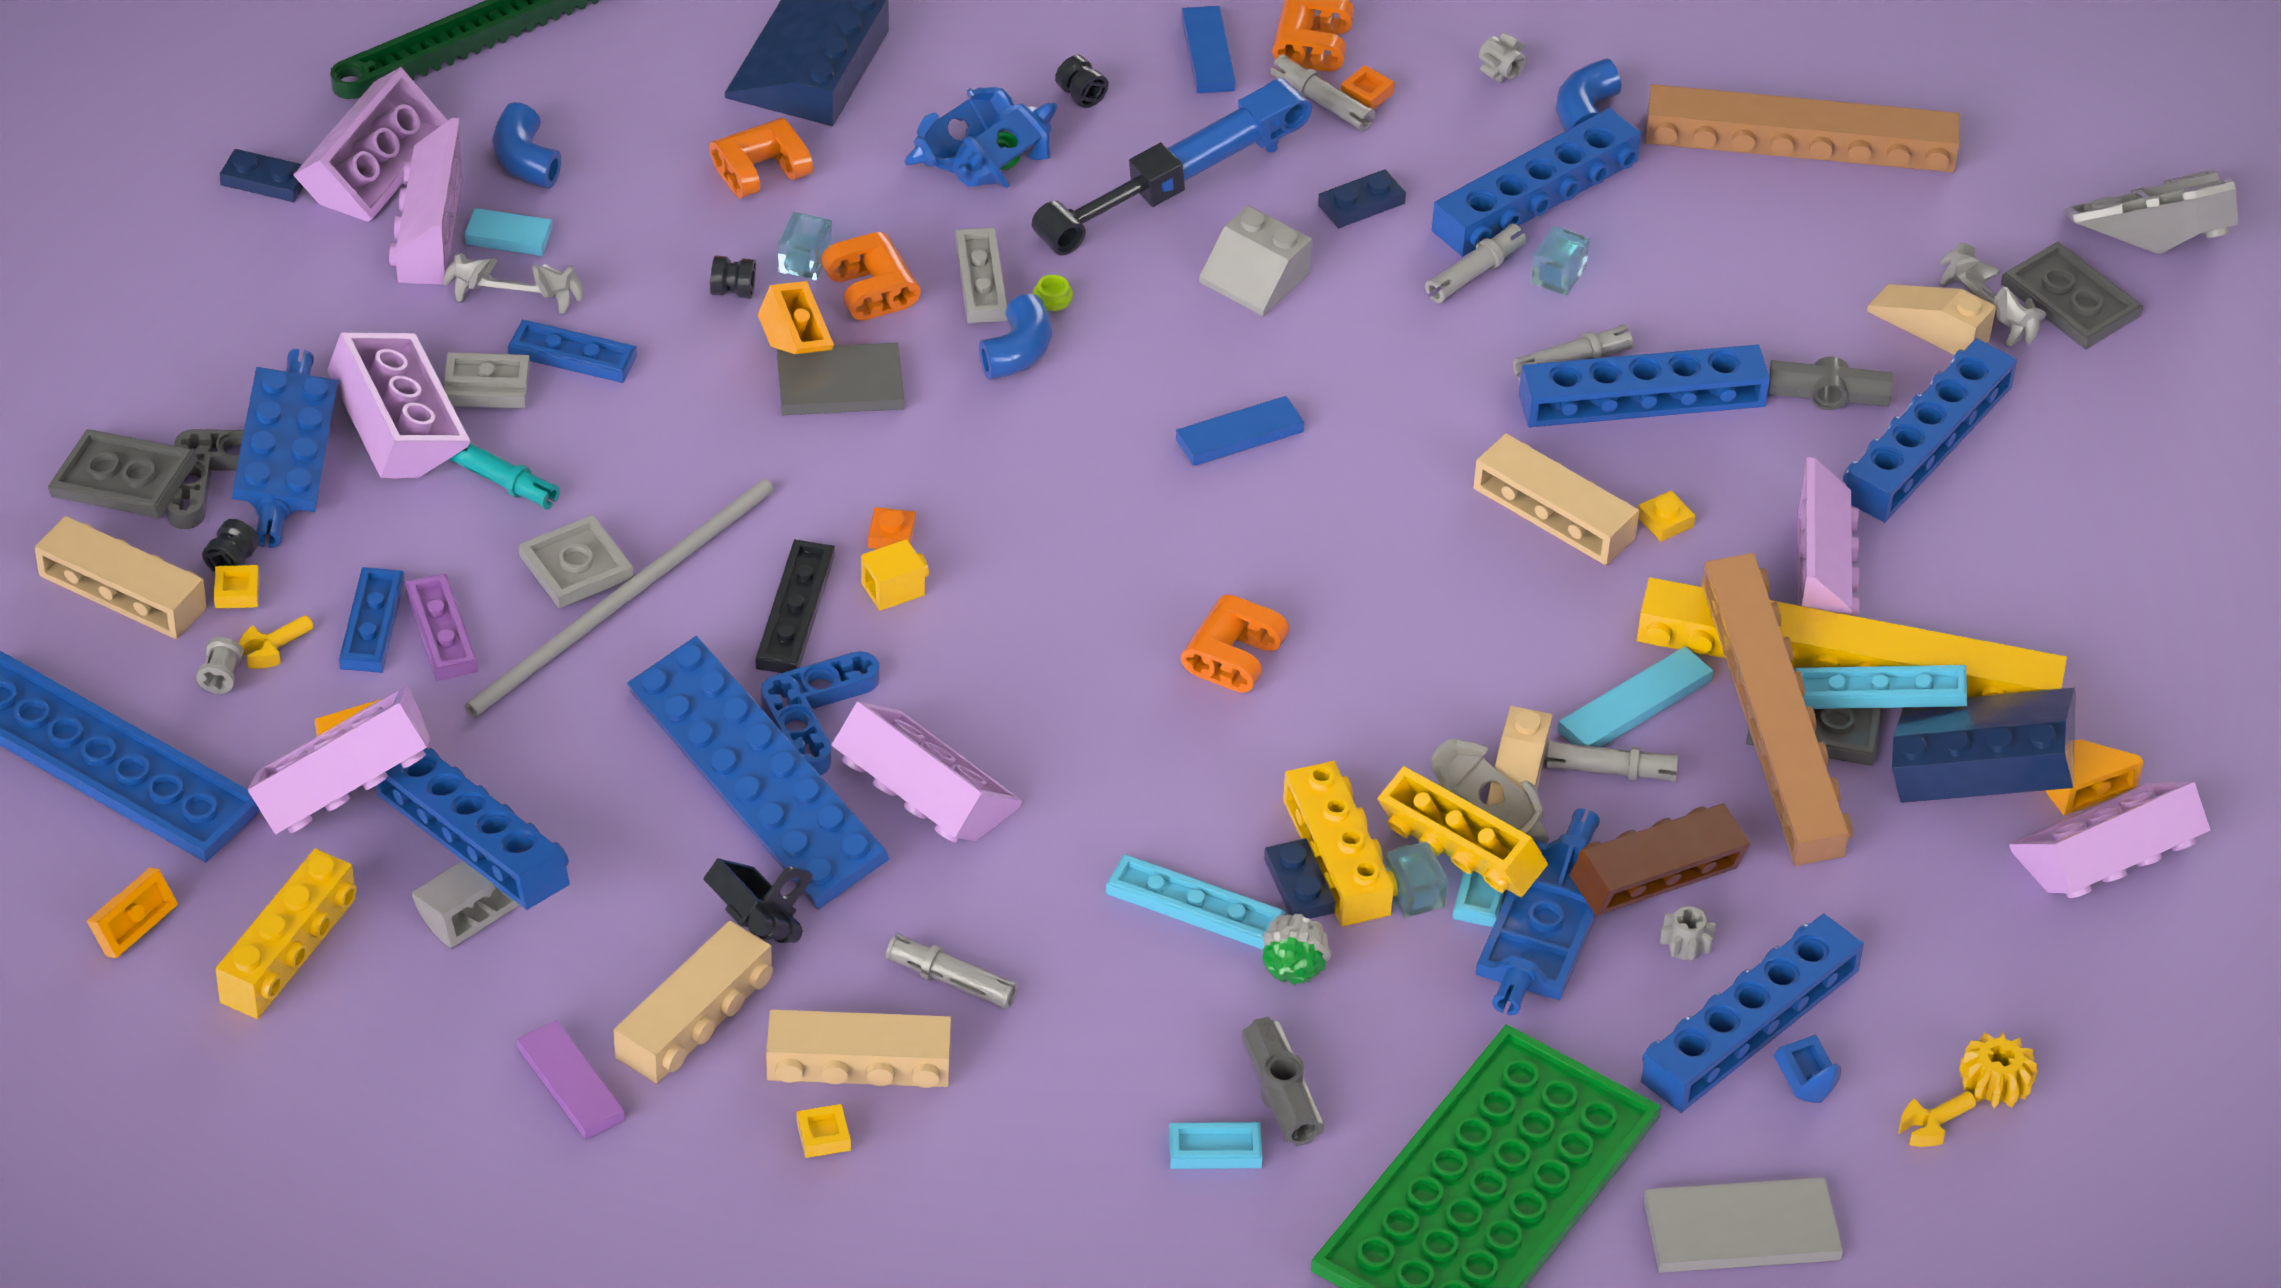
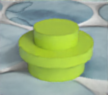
(1054, 292)

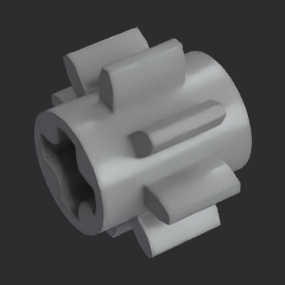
(1502, 57)
(1687, 933)

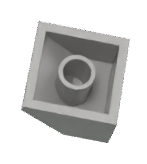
(1257, 261)

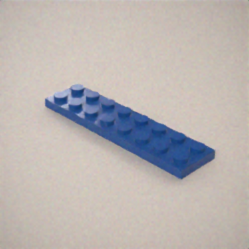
(119, 763)
(757, 770)

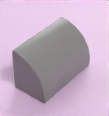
(460, 903)

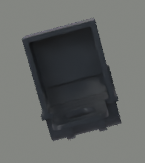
(756, 902)

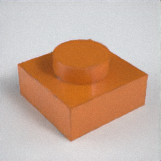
(1368, 87)
(890, 527)

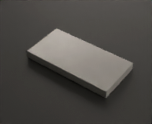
(1742, 1224)

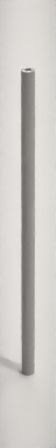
(618, 598)

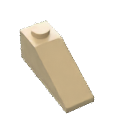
(1936, 314)
(1521, 749)

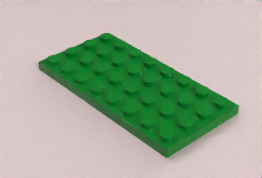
(1491, 1175)

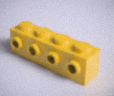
(1462, 832)
(1338, 836)
(285, 933)

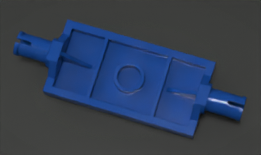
(284, 443)
(1545, 930)

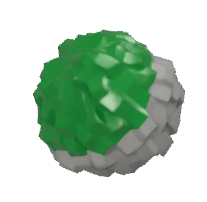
(1295, 948)

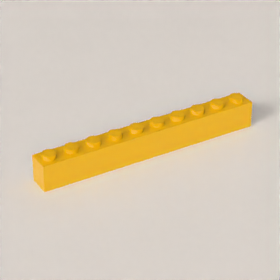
(1680, 616)

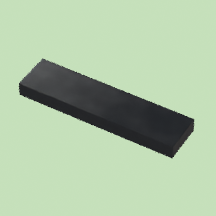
(795, 606)

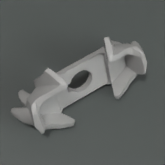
(1973, 273)
(548, 280)
(1464, 770)

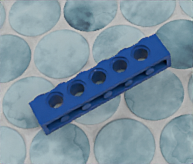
(1536, 181)
(1643, 385)
(1929, 429)
(477, 828)
(1751, 1012)

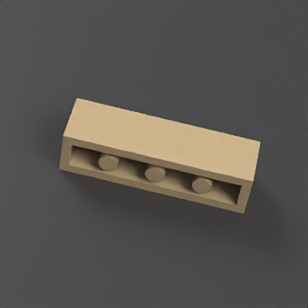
(1556, 499)
(121, 577)
(693, 1002)
(858, 1048)

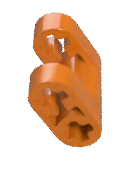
(1301, 29)
(738, 152)
(888, 272)
(1218, 632)

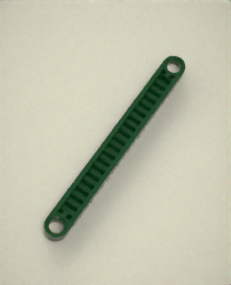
(446, 40)

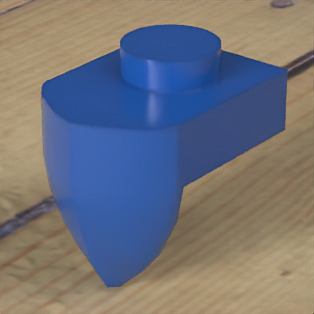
(1808, 1069)

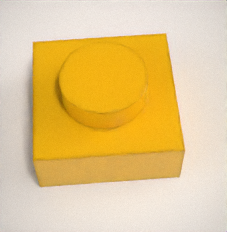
(1666, 515)
(236, 586)
(823, 1130)

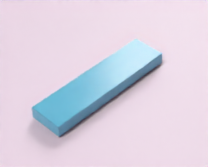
(1885, 686)
(1636, 699)
(1191, 901)

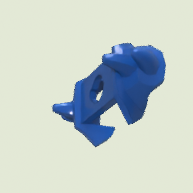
(936, 145)
(981, 158)

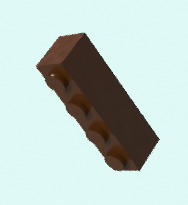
(1659, 858)

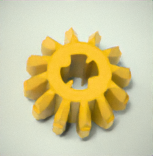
(1998, 1070)

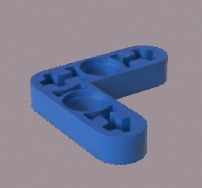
(803, 698)

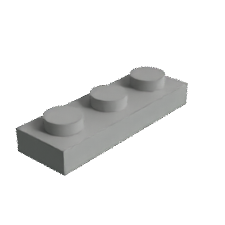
(981, 275)

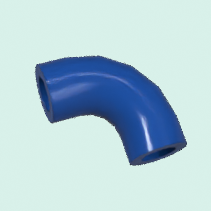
(1585, 88)
(518, 153)
(1021, 346)

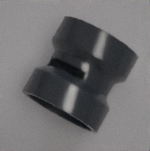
(1079, 79)
(733, 277)
(232, 549)

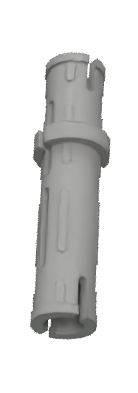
(1313, 86)
(1488, 255)
(1587, 347)
(1612, 761)
(935, 964)

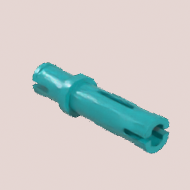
(516, 479)

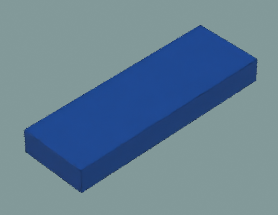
(1208, 49)
(573, 351)
(1239, 430)
(371, 620)

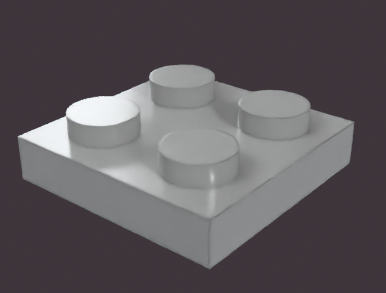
(575, 561)

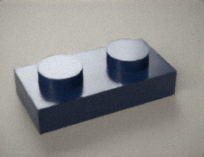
(261, 175)
(1361, 198)
(1299, 879)

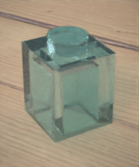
(803, 245)
(1560, 260)
(1418, 878)

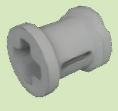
(217, 672)

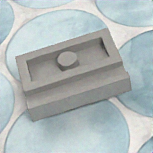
(487, 380)

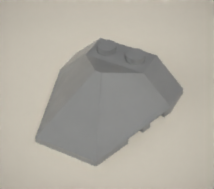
(2164, 213)

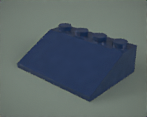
(811, 57)
(1986, 747)

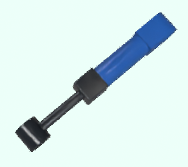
(1161, 171)

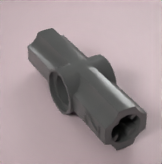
(1830, 383)
(1282, 1081)

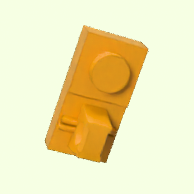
(132, 912)

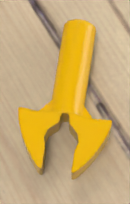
(268, 644)
(1932, 1133)

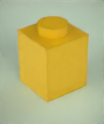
(894, 574)

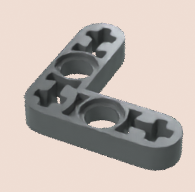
(204, 441)

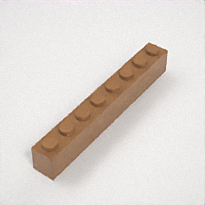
(1802, 128)
(1776, 710)

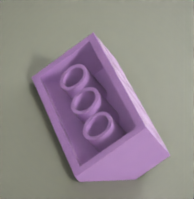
(366, 151)
(429, 207)
(396, 403)
(1826, 543)
(340, 761)
(923, 772)
(2113, 837)

